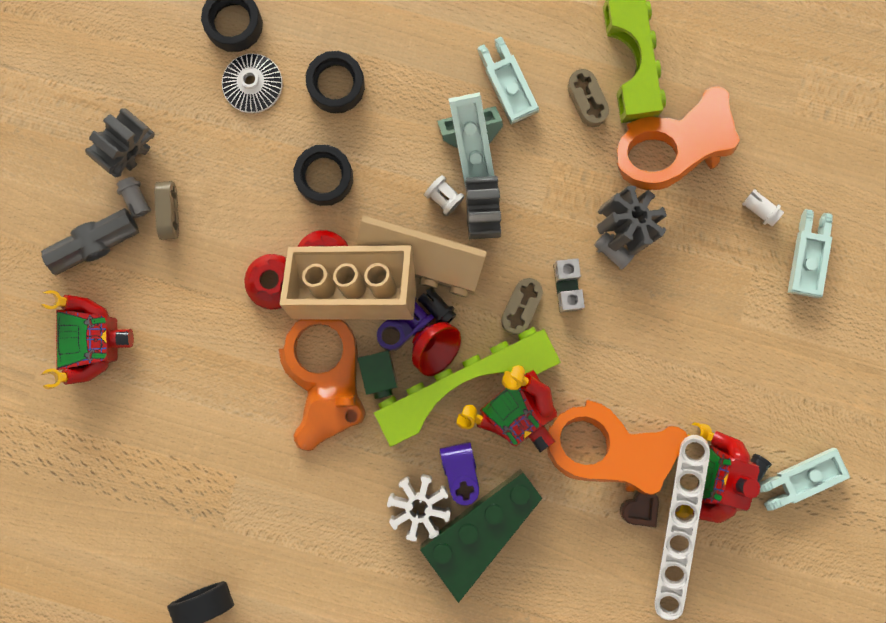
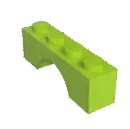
(630, 24)

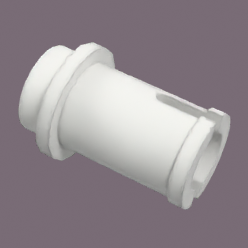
(763, 208)

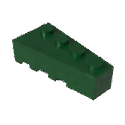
(479, 533)

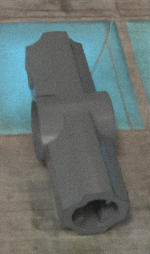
(89, 241)

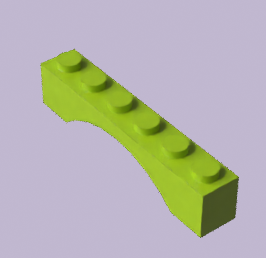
(406, 416)

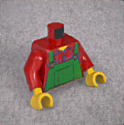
(84, 339)
(516, 411)
(729, 478)

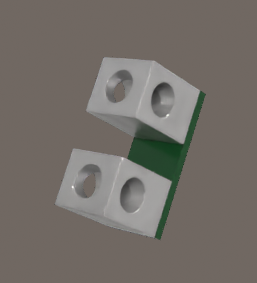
(566, 276)

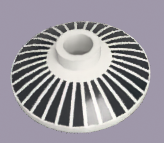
(255, 96)

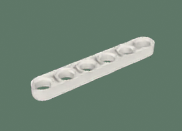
(685, 528)

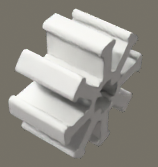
(408, 505)

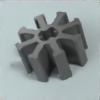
(119, 142)
(483, 207)
(631, 220)

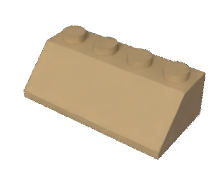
(434, 258)
(349, 283)

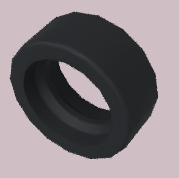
(239, 42)
(324, 61)
(312, 154)
(201, 604)

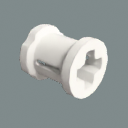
(434, 192)

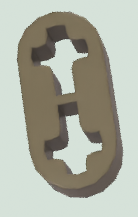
(594, 95)
(166, 210)
(528, 309)

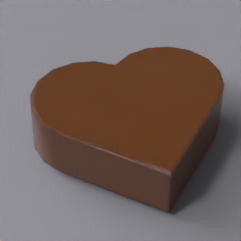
(641, 510)

